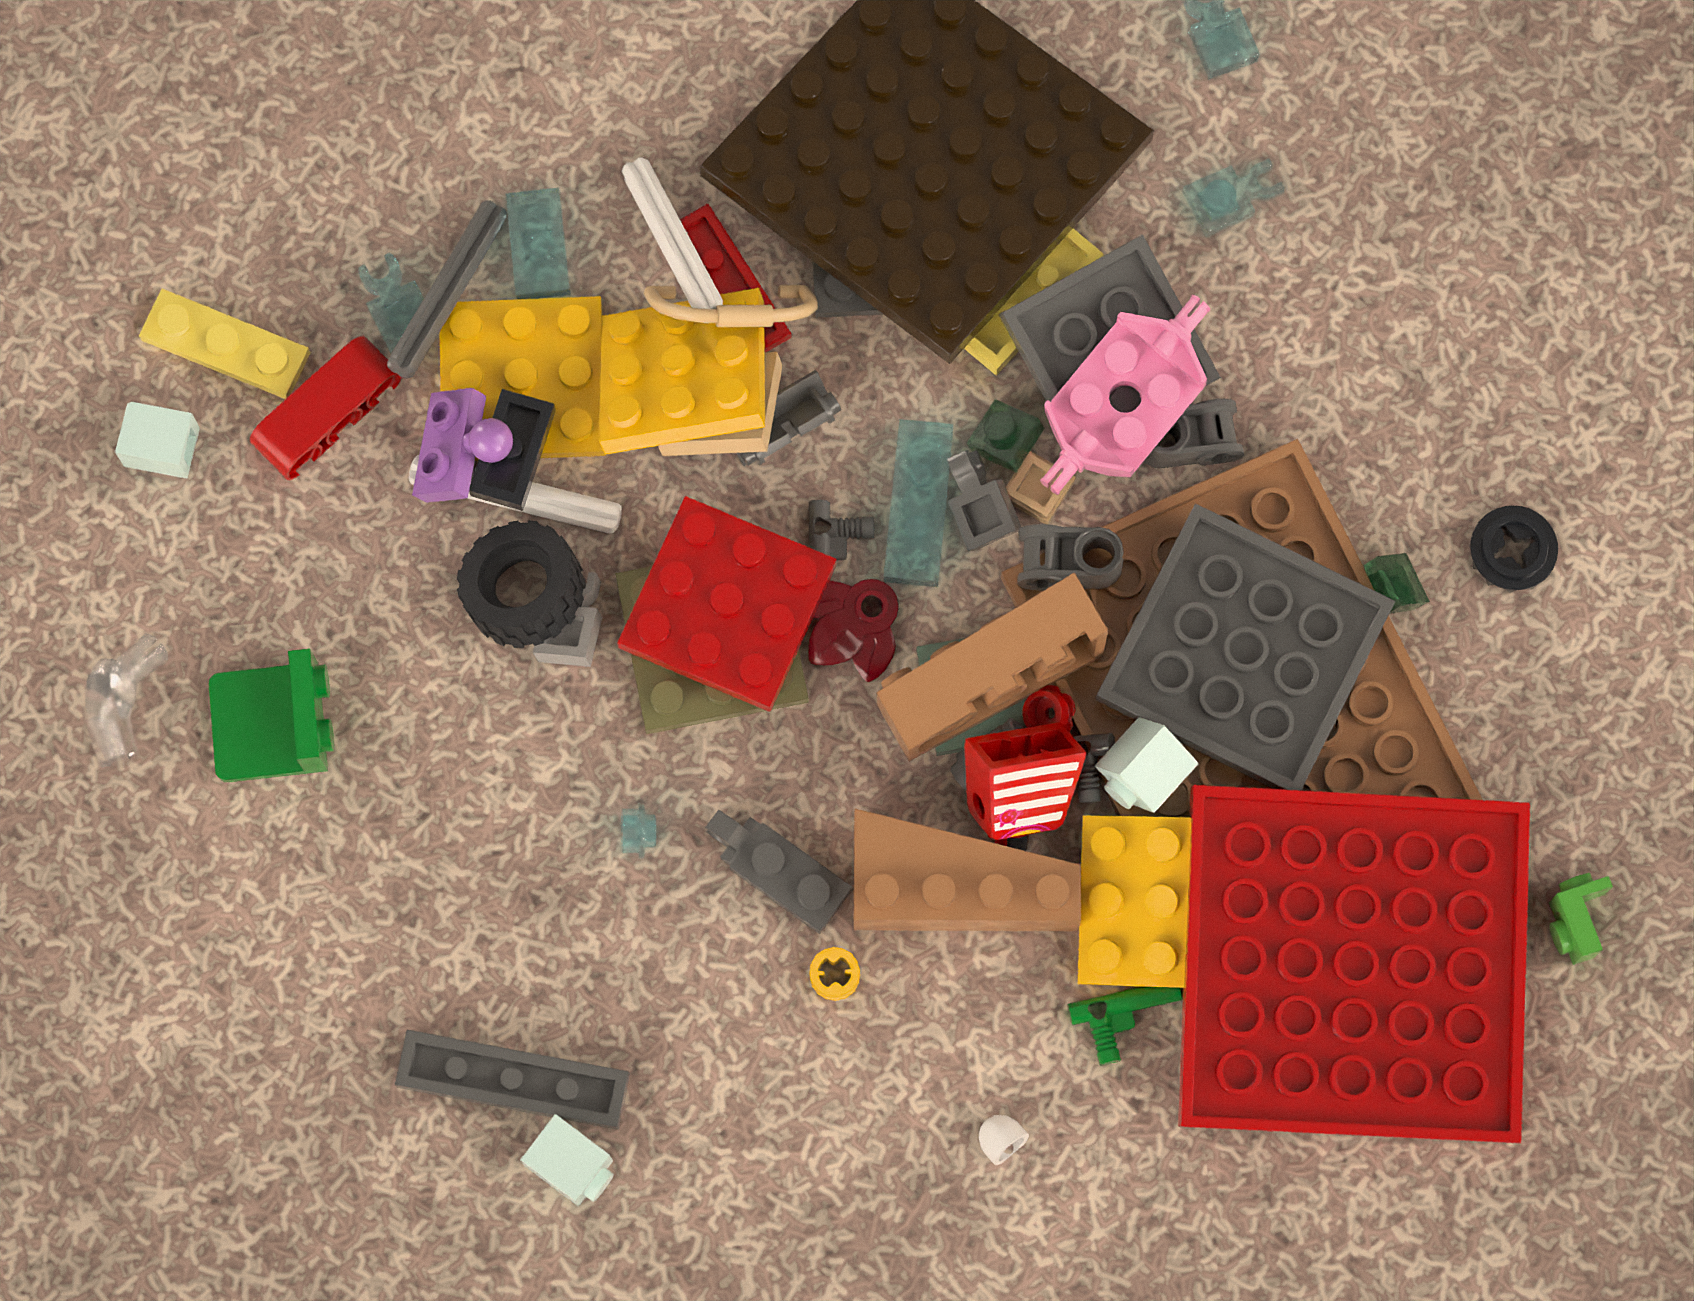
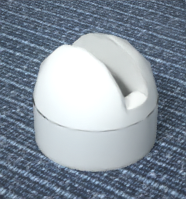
(998, 1134)

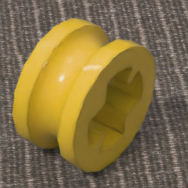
(835, 990)

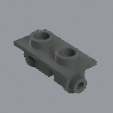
(796, 412)

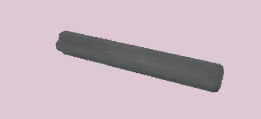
(447, 289)

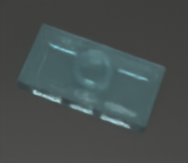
(538, 244)

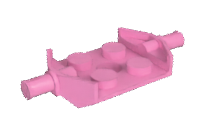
(1136, 353)

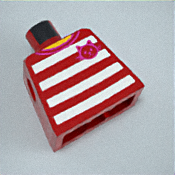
(1022, 781)

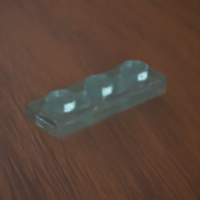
(918, 503)

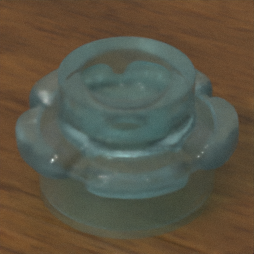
(637, 830)

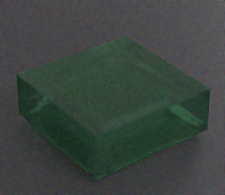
(1397, 580)

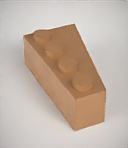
(993, 668)
(952, 882)

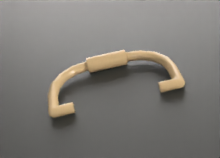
(735, 314)

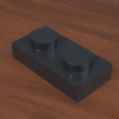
(511, 478)

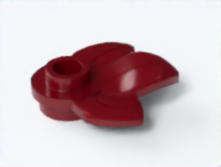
(850, 634)

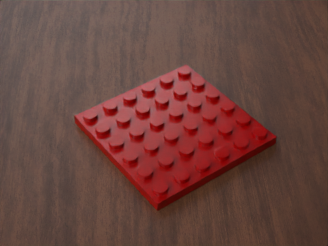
(1355, 964)

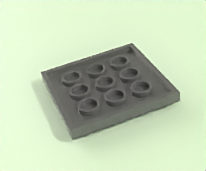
(1245, 650)

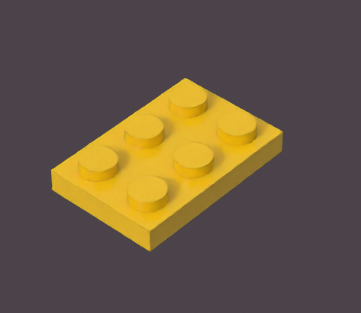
(1134, 901)

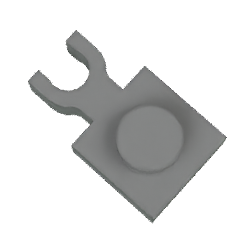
(579, 638)

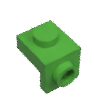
(1573, 927)

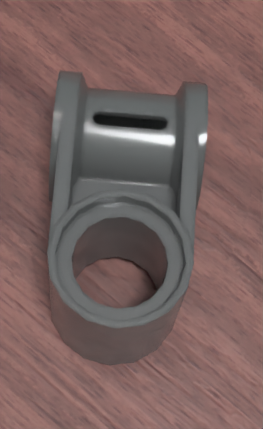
(1201, 436)
(1065, 554)

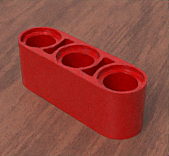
(324, 405)

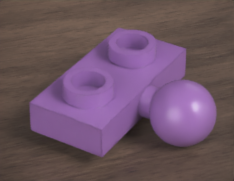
(452, 440)

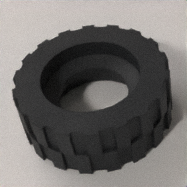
(500, 551)

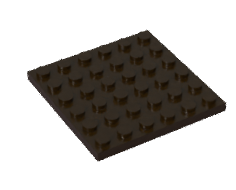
(927, 160)

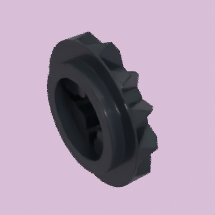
(1520, 525)

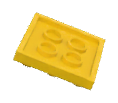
(535, 350)
(678, 377)

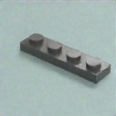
(512, 1079)

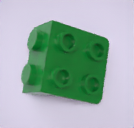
(271, 720)

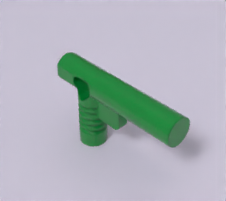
(1118, 1015)

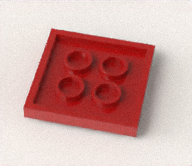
(727, 603)

